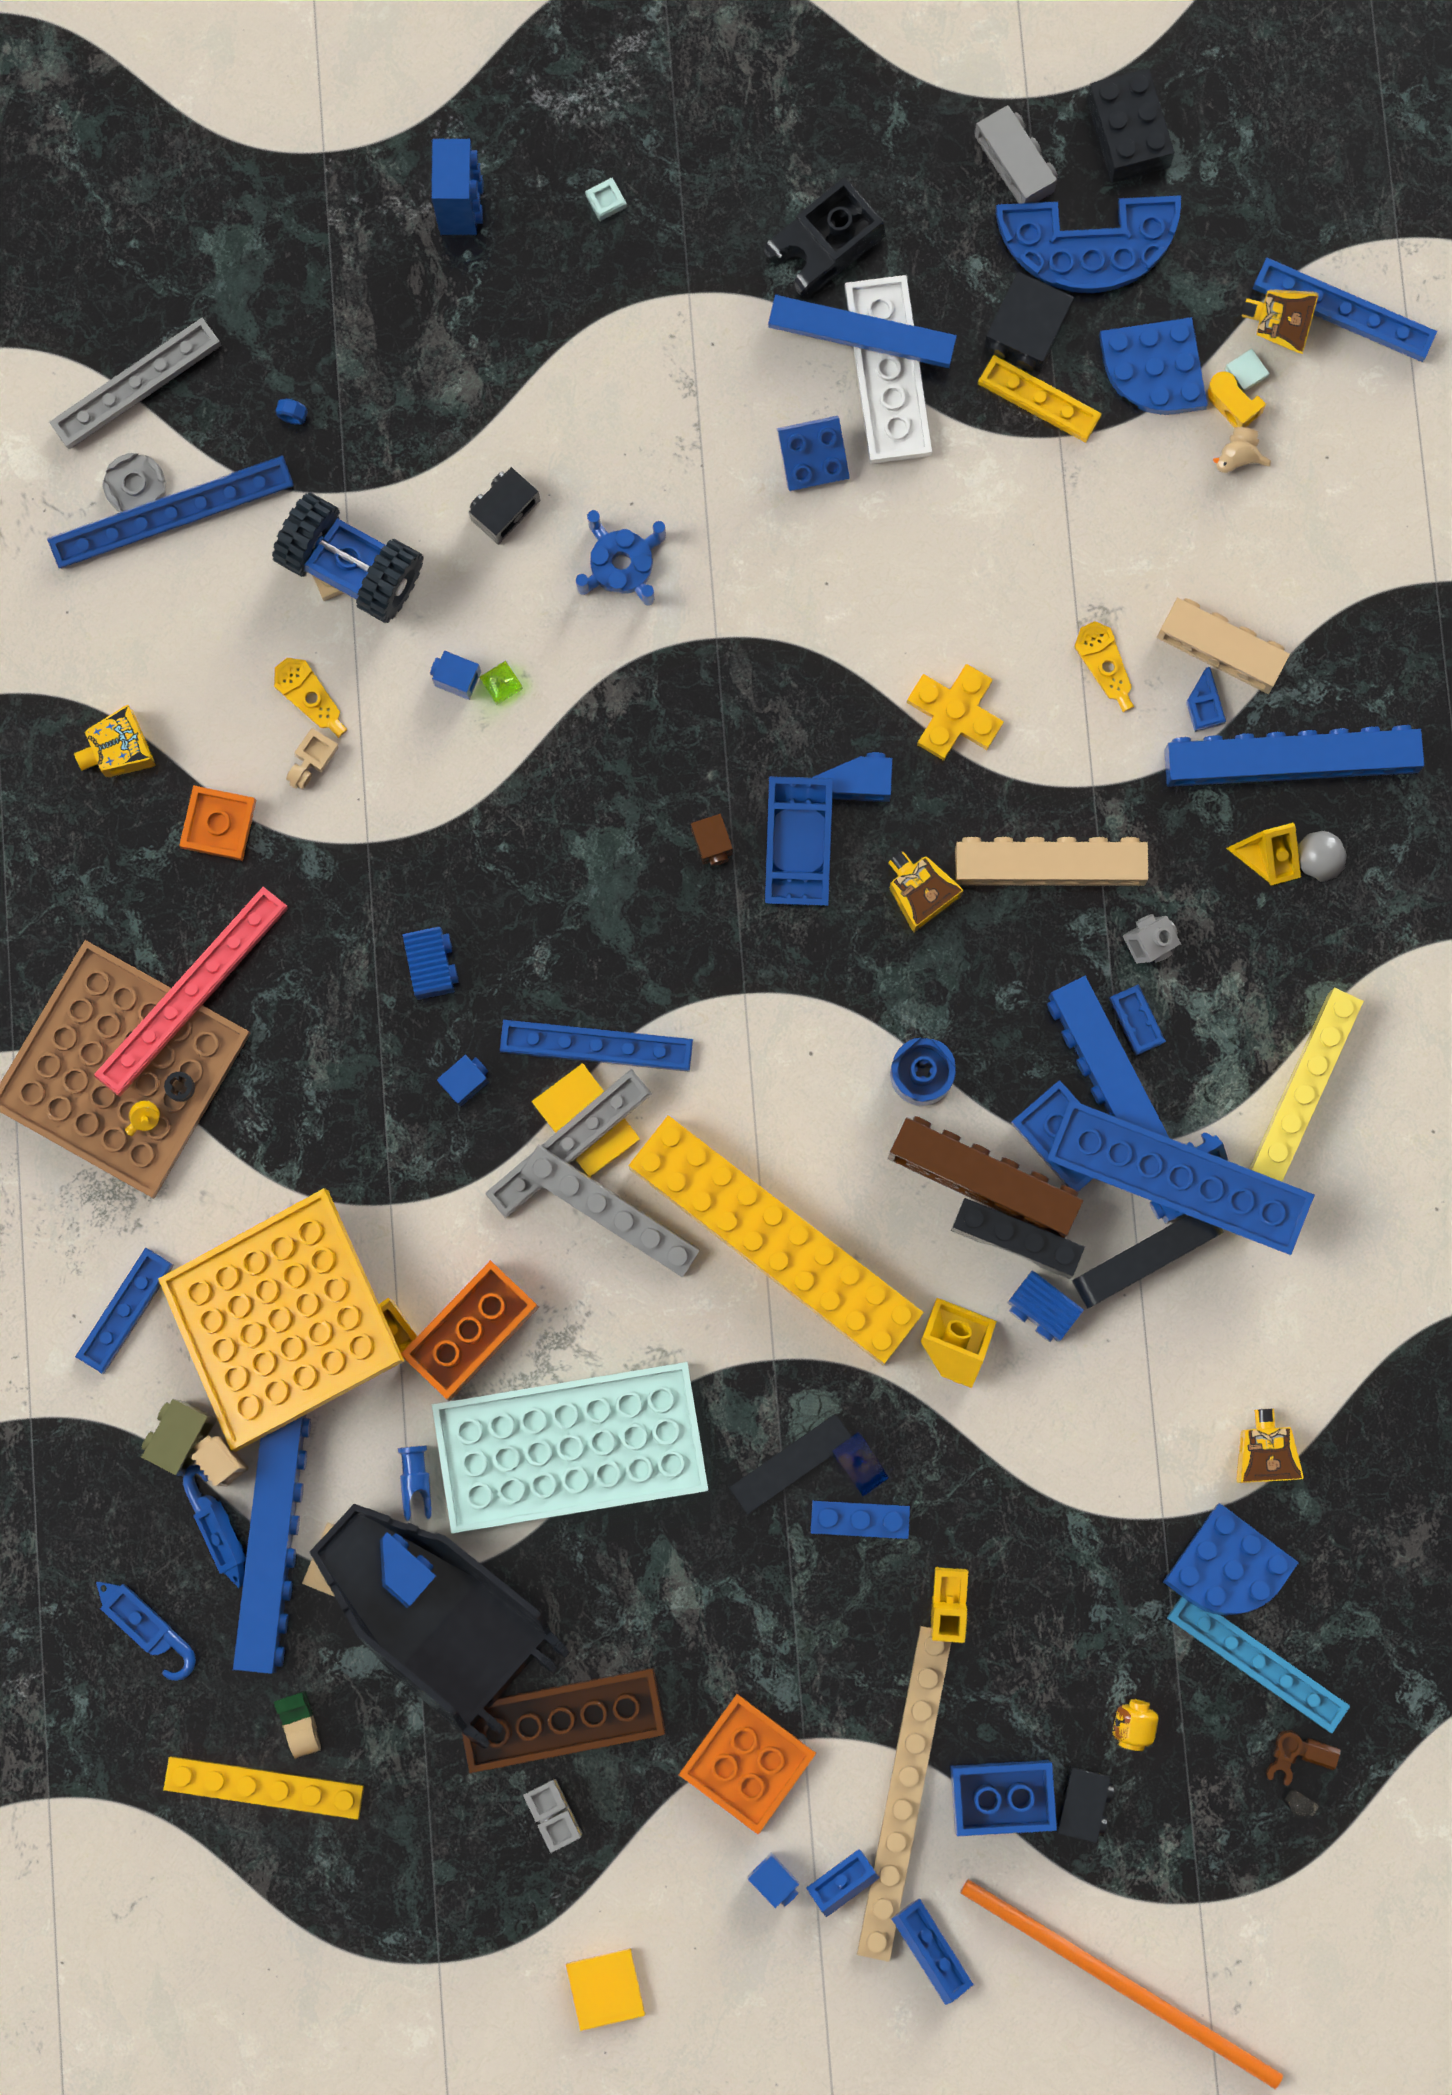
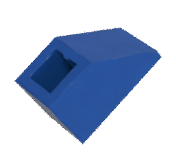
(402, 1572)

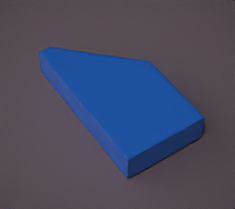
(1205, 704)

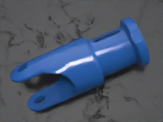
(414, 1479)

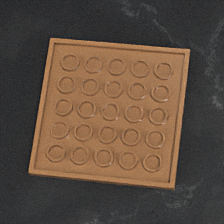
(81, 1026)

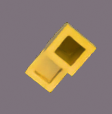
(949, 1605)

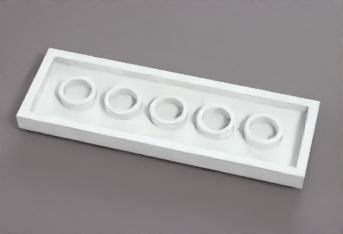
(887, 383)

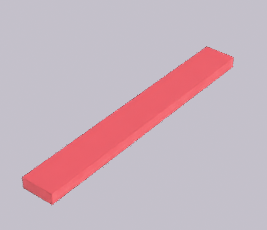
(190, 991)

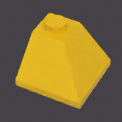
(957, 1341)

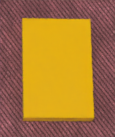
(568, 1099)

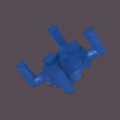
(621, 543)

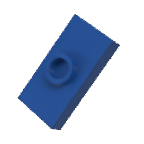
(1137, 1020)

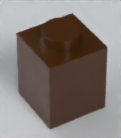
(712, 840)

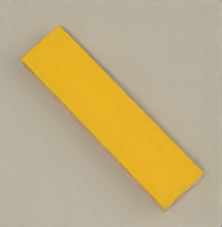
(1039, 398)

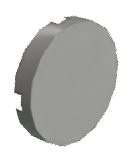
(133, 481)

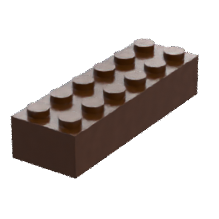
(984, 1177)
(569, 1720)

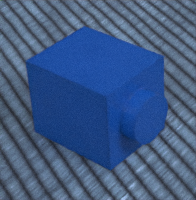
(455, 674)
(464, 1079)
(774, 1881)

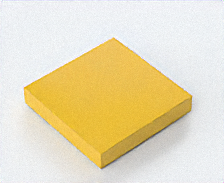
(605, 1989)

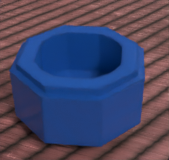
(291, 411)

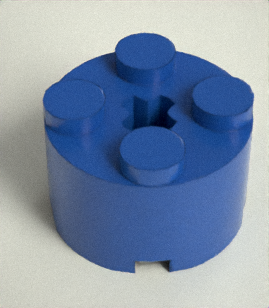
(922, 1053)

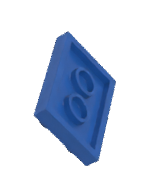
(1040, 1126)

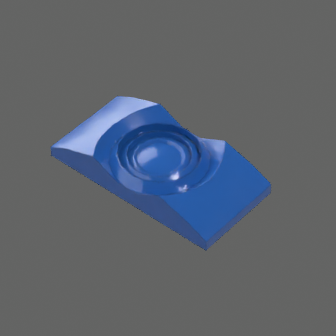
(798, 840)

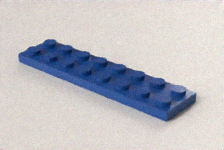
(1181, 1177)

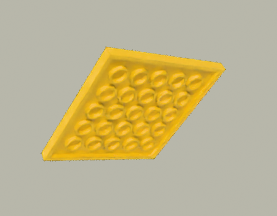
(280, 1320)

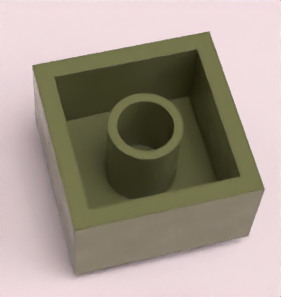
(176, 1435)

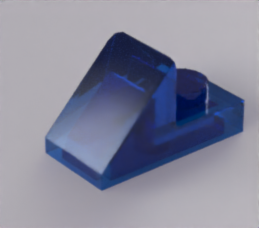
(860, 1464)

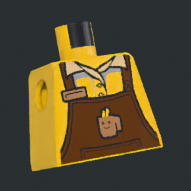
(1283, 317)
(921, 889)
(1267, 1452)

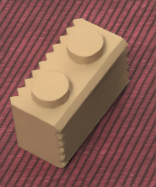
(218, 1461)

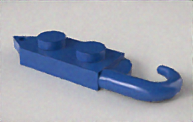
(215, 1528)
(144, 1626)

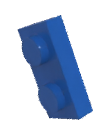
(842, 1883)

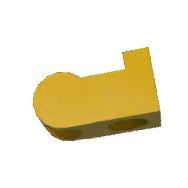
(1233, 401)

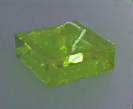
(501, 682)

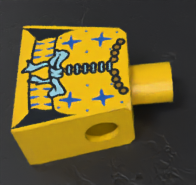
(116, 745)

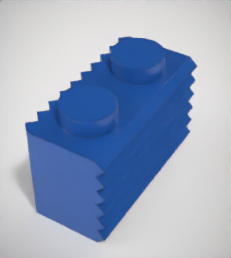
(429, 962)
(1044, 1307)

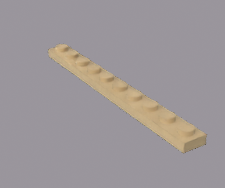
(904, 1796)

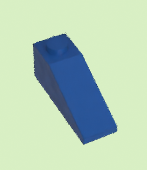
(862, 778)

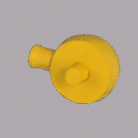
(143, 1117)

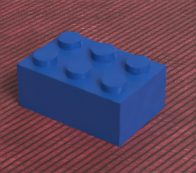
(456, 186)
(1003, 1798)

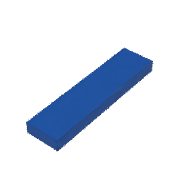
(124, 1311)

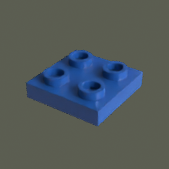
(813, 453)

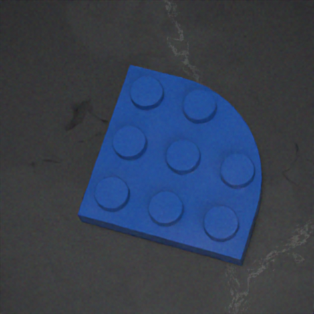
(1156, 366)
(1229, 1566)

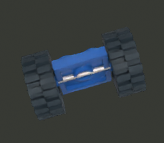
(347, 558)

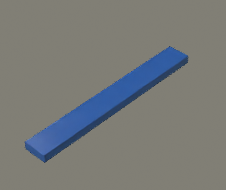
(170, 512)

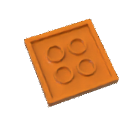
(747, 1764)

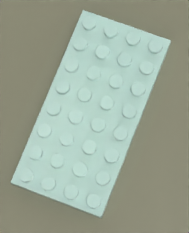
(569, 1447)

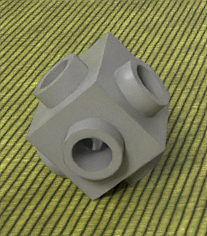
(1152, 939)

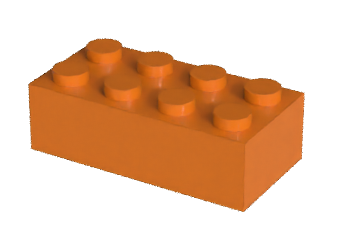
(469, 1330)

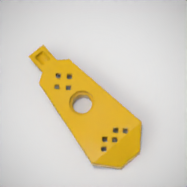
(1101, 653)
(302, 686)

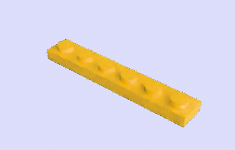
(264, 1787)

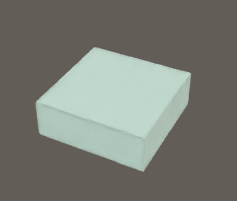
(606, 199)
(1247, 370)

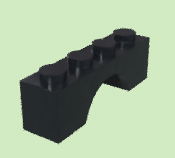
(1018, 1237)

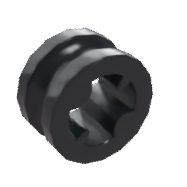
(189, 1084)

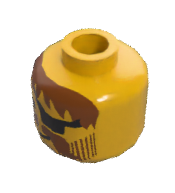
(1135, 1725)

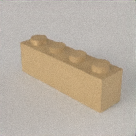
(1223, 645)

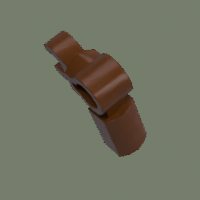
(1290, 1746)

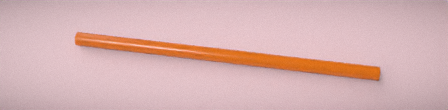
(1122, 1984)

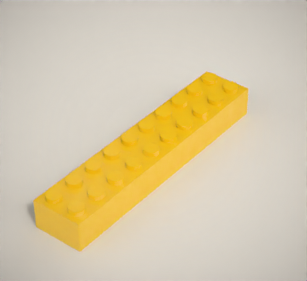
(775, 1240)

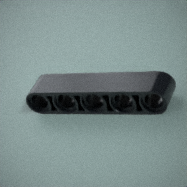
(1143, 1259)

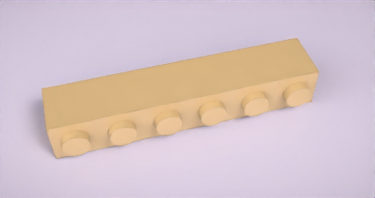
(1051, 862)

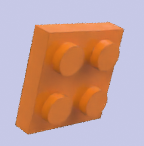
(217, 823)

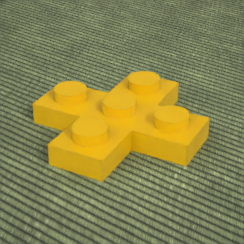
(955, 712)

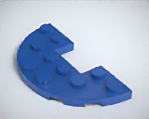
(1095, 257)

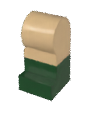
(298, 1724)

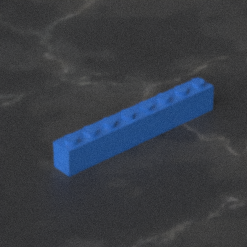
(1293, 757)
(1105, 1063)
(270, 1548)

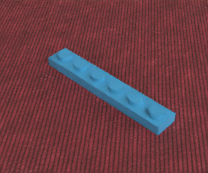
(1260, 1664)

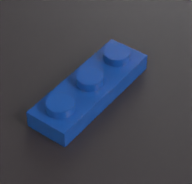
(860, 1519)
(932, 1951)

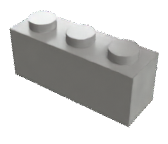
(1016, 156)

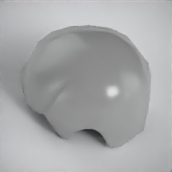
(1322, 855)

